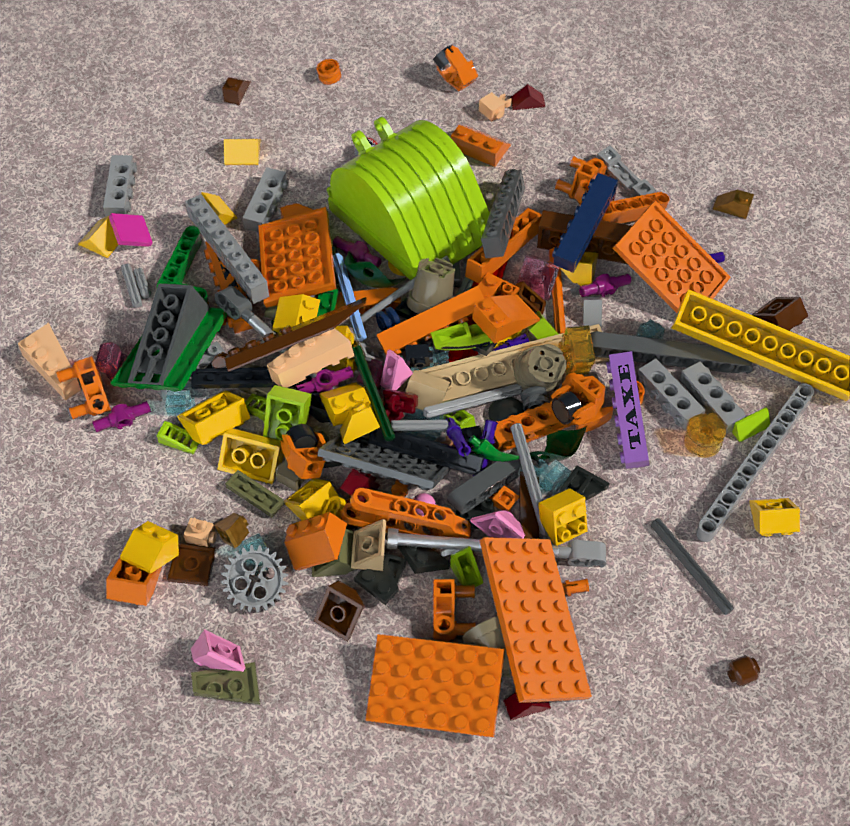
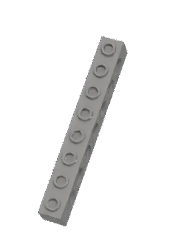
(227, 249)

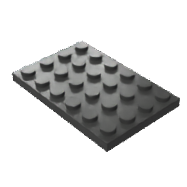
(383, 462)

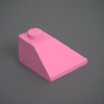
(499, 525)
(217, 653)

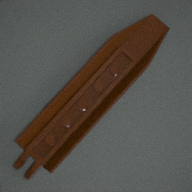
(285, 338)

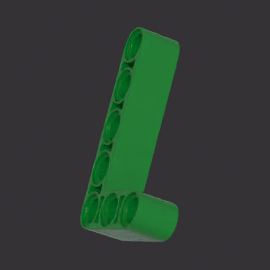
(182, 259)

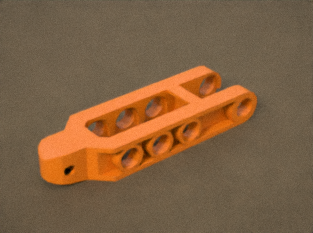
(383, 506)

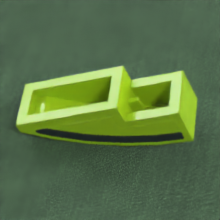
(460, 337)

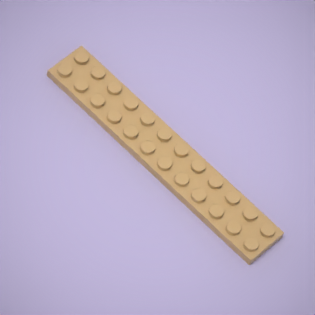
(487, 372)

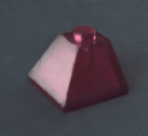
(539, 275)

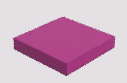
(130, 230)

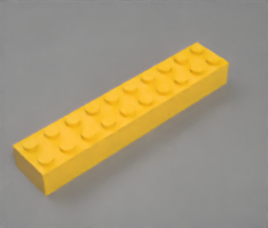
(764, 344)

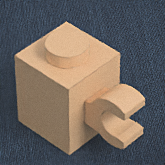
(493, 107)
(200, 533)

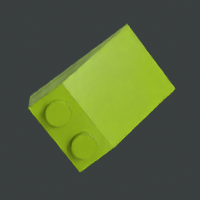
(284, 410)

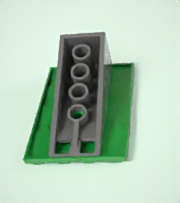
(172, 340)

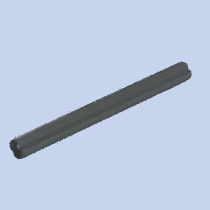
(692, 566)

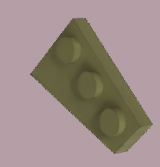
(227, 684)

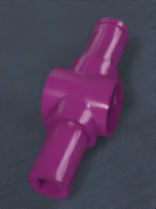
(358, 250)
(605, 285)
(333, 378)
(121, 416)

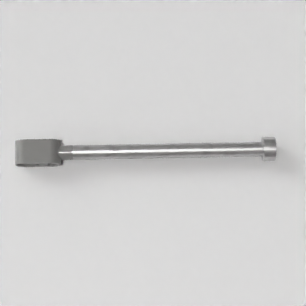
(578, 552)

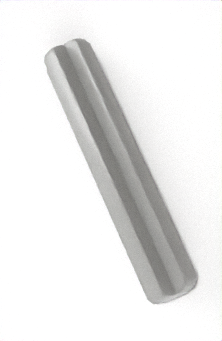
(131, 285)
(419, 425)

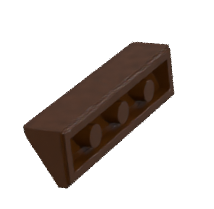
(526, 511)

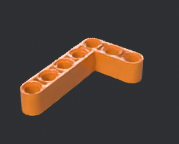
(625, 209)

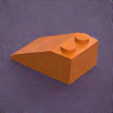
(503, 316)
(130, 584)

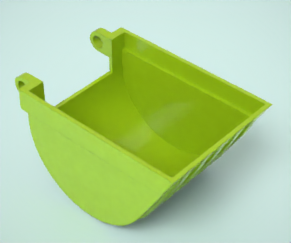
(410, 196)

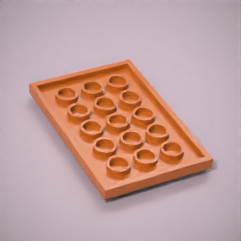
(297, 255)
(669, 258)
(435, 685)

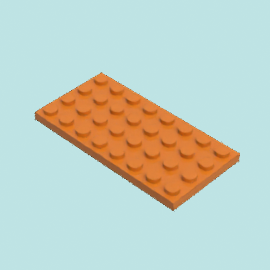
(535, 620)

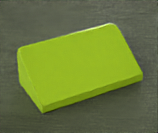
(751, 425)

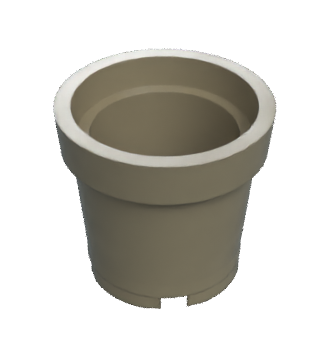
(432, 285)
(550, 362)
(488, 635)

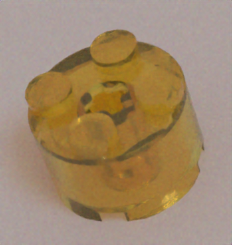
(704, 435)

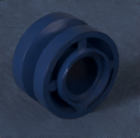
(387, 318)

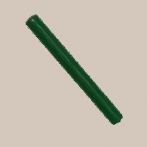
(373, 394)

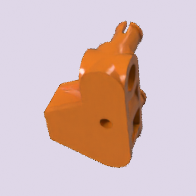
(585, 170)
(91, 391)
(444, 596)

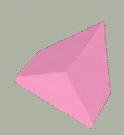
(394, 371)

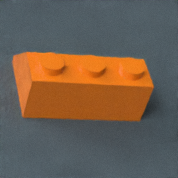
(479, 145)
(315, 540)

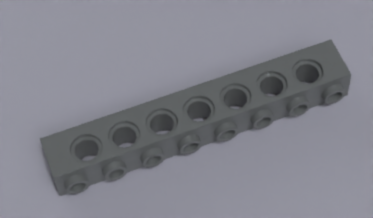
(503, 214)

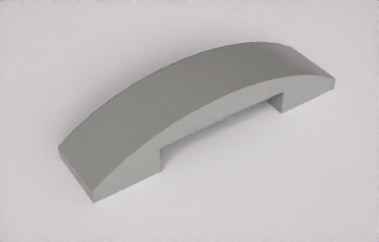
(625, 176)

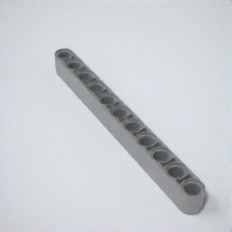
(799, 400)

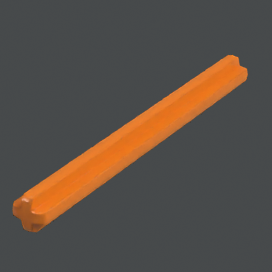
(557, 299)

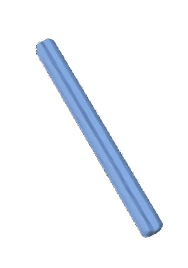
(348, 296)

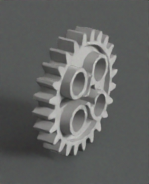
(237, 570)

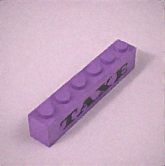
(628, 409)

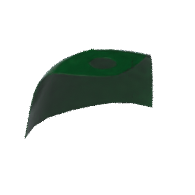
(367, 277)
(560, 445)

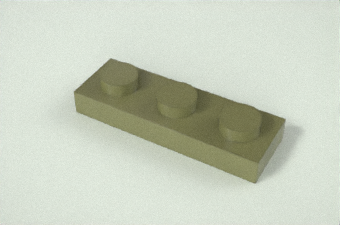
(254, 493)

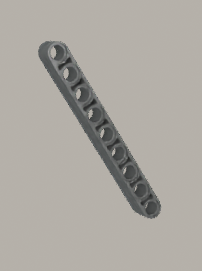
(668, 352)

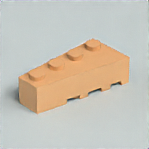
(47, 357)
(309, 358)

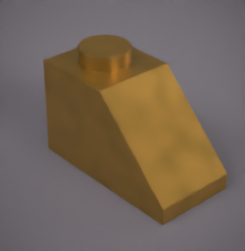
(734, 203)
(233, 529)

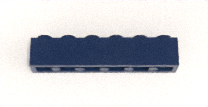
(585, 222)

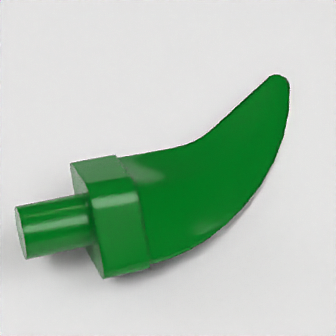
(484, 448)

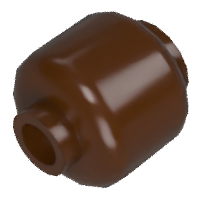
(743, 670)

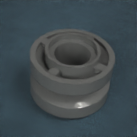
(534, 397)

